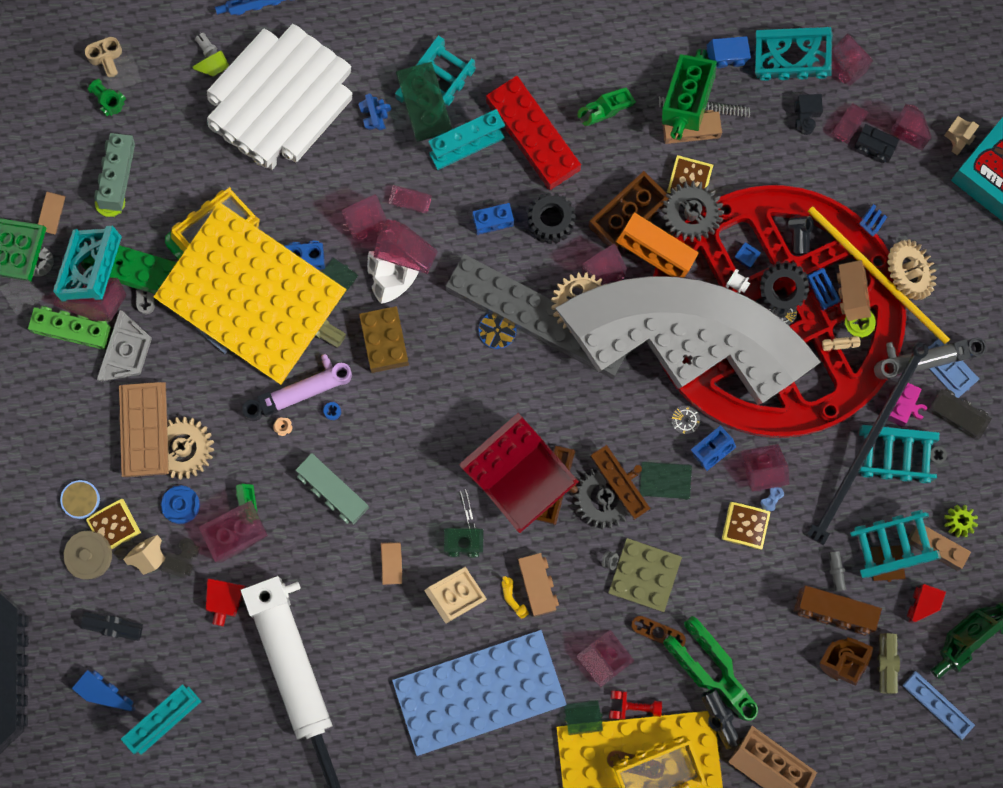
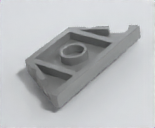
(125, 350)

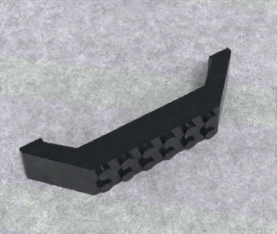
(12, 671)

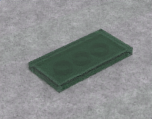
(424, 101)

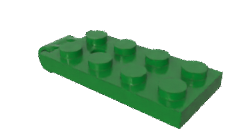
(138, 269)

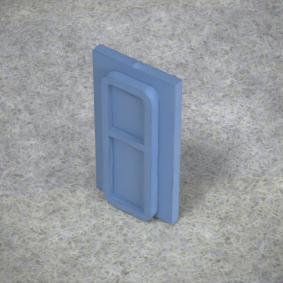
(954, 376)

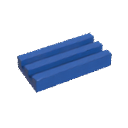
(876, 216)
(824, 306)

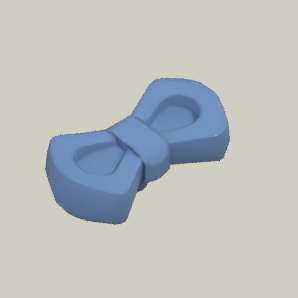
(769, 503)

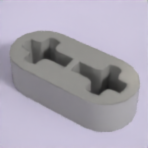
(140, 301)

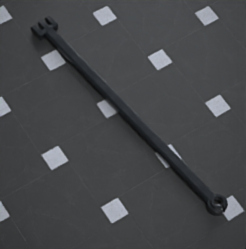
(867, 445)

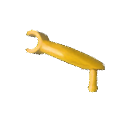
(507, 585)

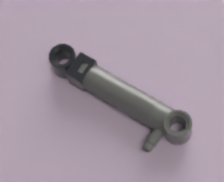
(936, 357)

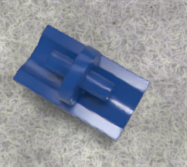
(377, 110)

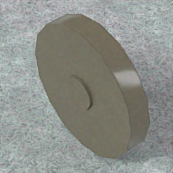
(87, 555)

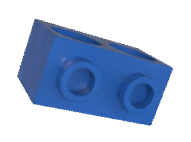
(493, 218)
(306, 249)
(713, 448)

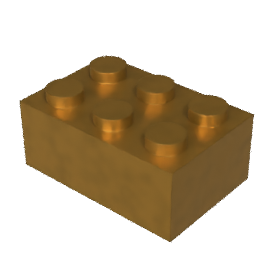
(384, 339)

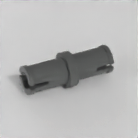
(837, 571)

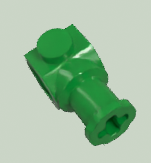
(105, 97)

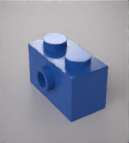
(729, 51)

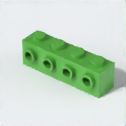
(69, 328)

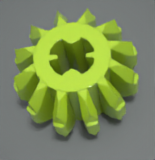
(961, 513)

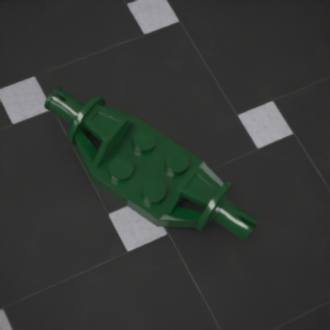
(968, 637)

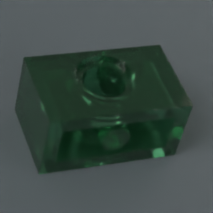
(452, 537)

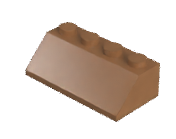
(770, 763)

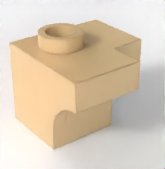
(961, 133)
(146, 555)

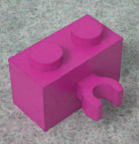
(906, 406)

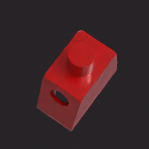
(223, 600)

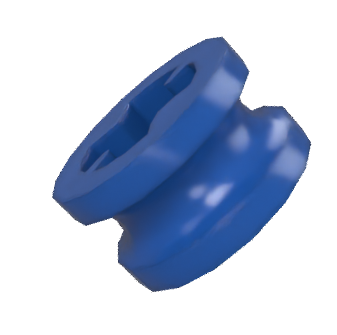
(326, 410)

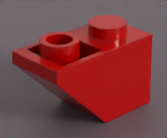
(927, 602)

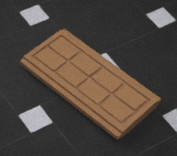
(143, 429)

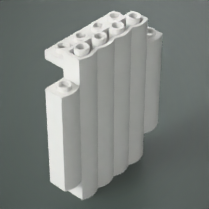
(279, 96)

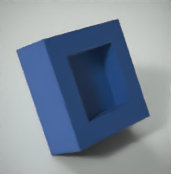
(747, 255)

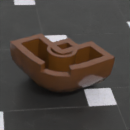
(846, 660)

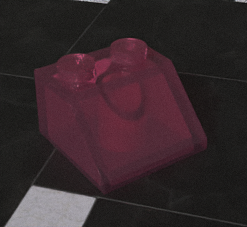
(850, 60)
(911, 127)
(364, 217)
(606, 265)
(765, 468)
(605, 658)

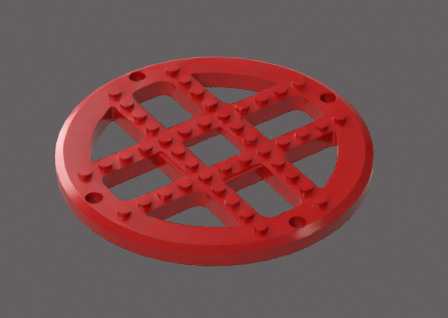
(851, 389)

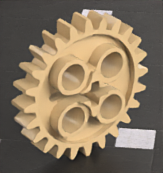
(583, 283)

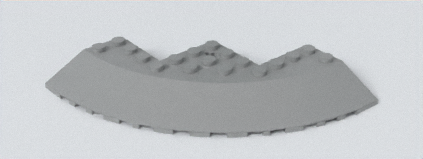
(689, 321)

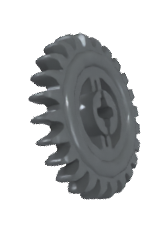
(680, 198)
(598, 517)

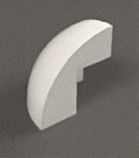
(389, 278)

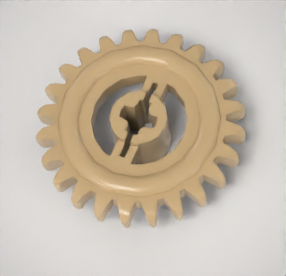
(910, 250)
(196, 435)

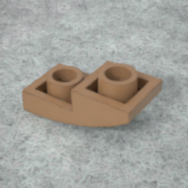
(51, 211)
(391, 563)

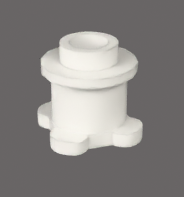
(738, 282)

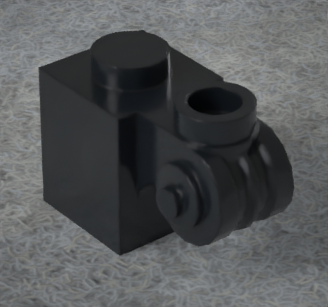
(807, 107)

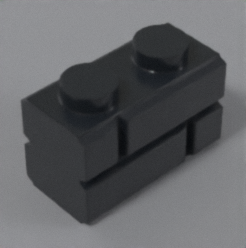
(876, 143)

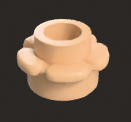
(282, 421)

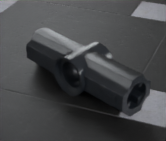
(111, 626)
(720, 719)

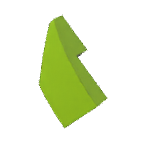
(213, 65)

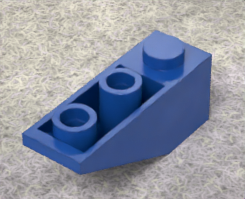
(96, 691)

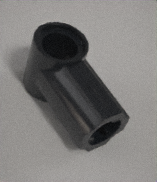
(800, 228)

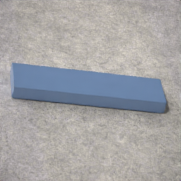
(938, 705)

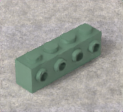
(115, 172)
(332, 489)

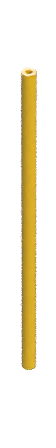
(878, 275)

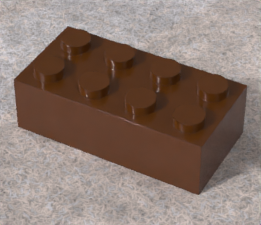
(640, 196)
(837, 610)

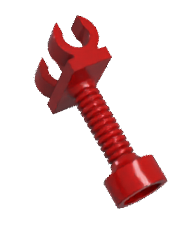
(655, 708)

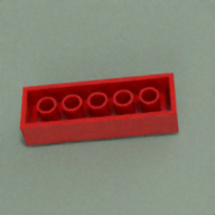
(533, 133)

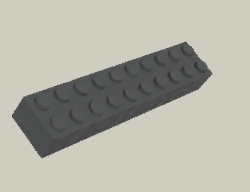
(518, 307)

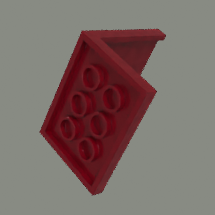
(519, 472)

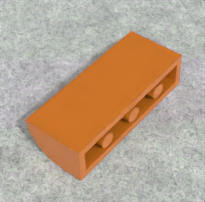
(657, 247)

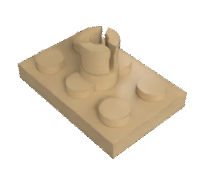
(455, 595)

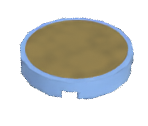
(80, 499)

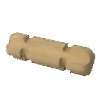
(841, 343)

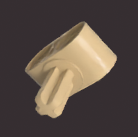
(105, 56)

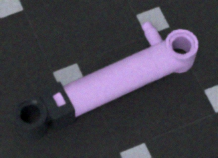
(272, 402)

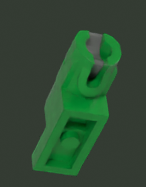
(606, 106)

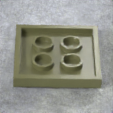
(645, 575)

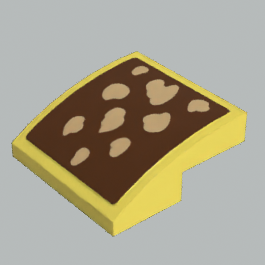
(689, 170)
(114, 523)
(746, 525)

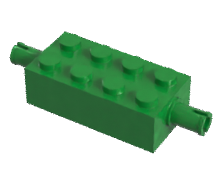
(689, 93)

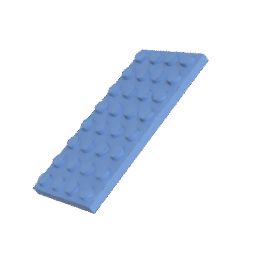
(479, 692)

